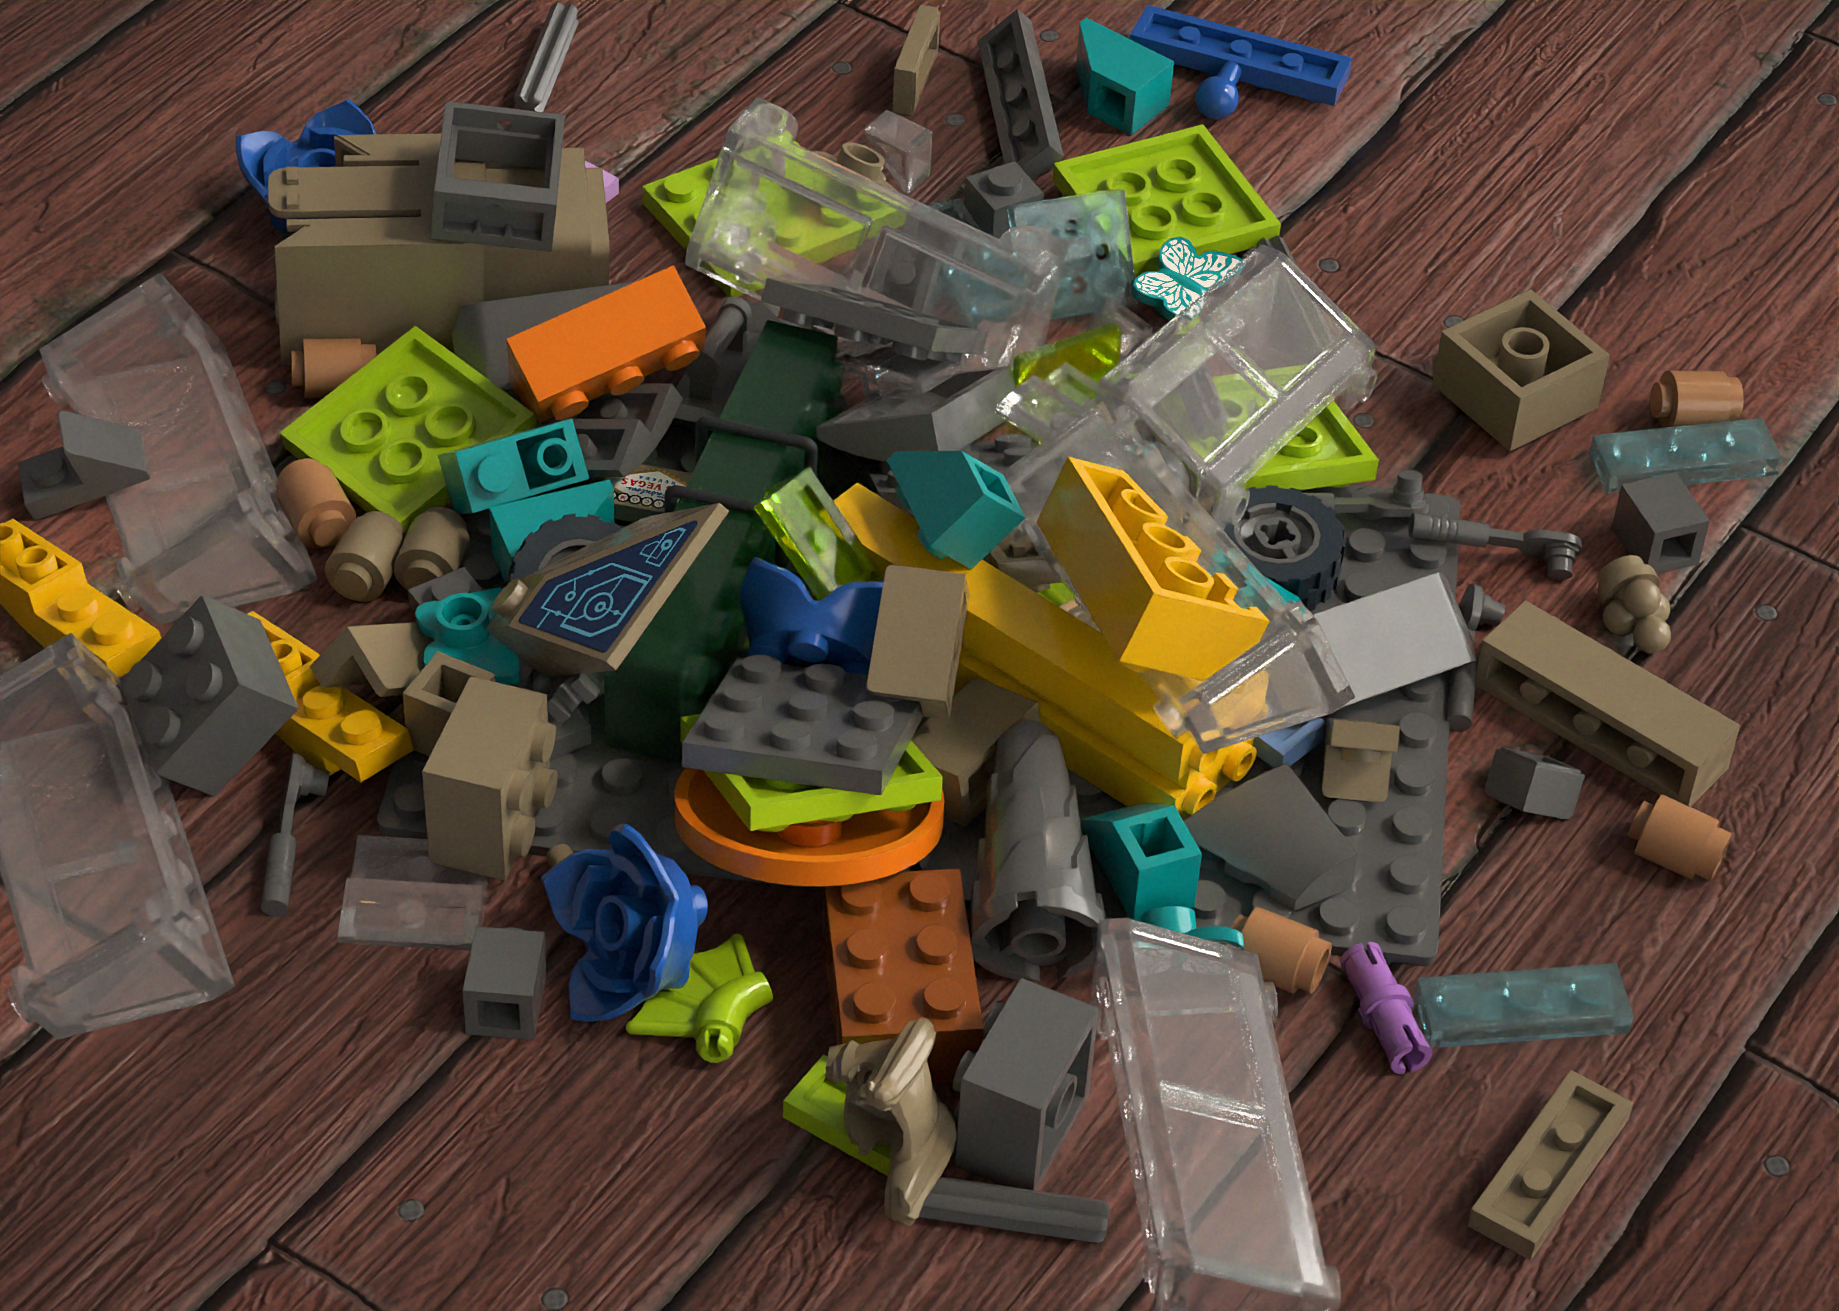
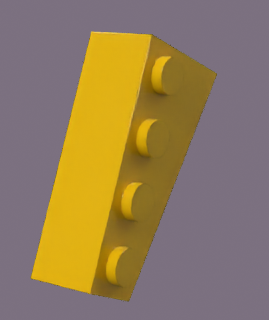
(1143, 576)

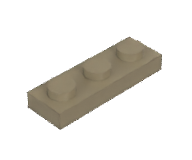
(1550, 1165)

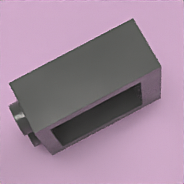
(490, 210)

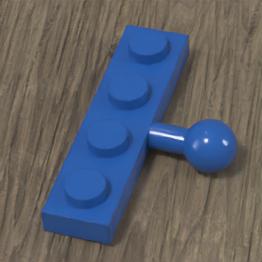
(1242, 57)

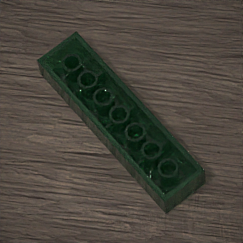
(688, 643)

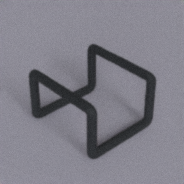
(733, 503)

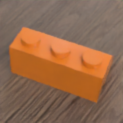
(605, 346)

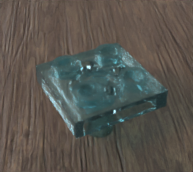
(1099, 220)

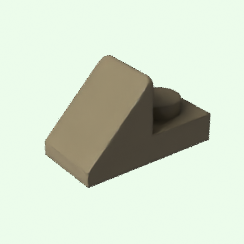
(1358, 759)

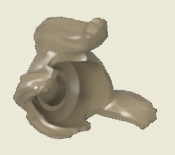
(895, 1105)

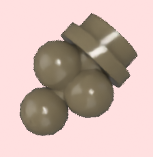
(1634, 603)

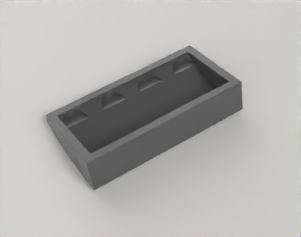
(935, 421)

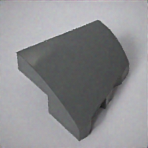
(1277, 839)

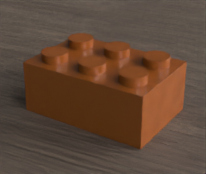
(903, 955)

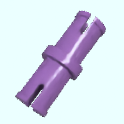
(1386, 1007)

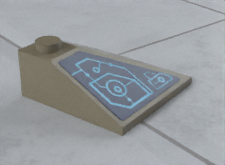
(600, 599)

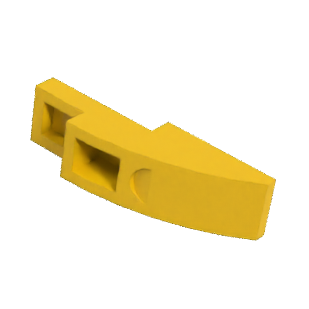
(52, 599)
(333, 724)

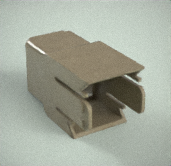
(378, 270)

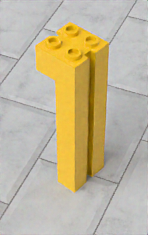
(1064, 665)

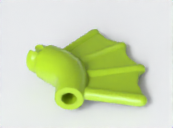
(711, 1004)

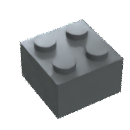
(208, 696)
(1024, 1085)

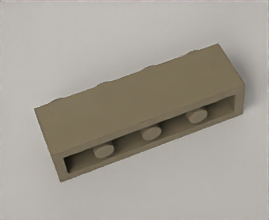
(1606, 704)

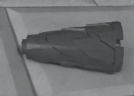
(1034, 867)

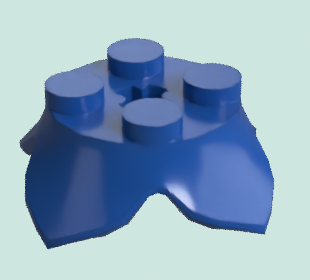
(267, 151)
(807, 632)
(633, 919)

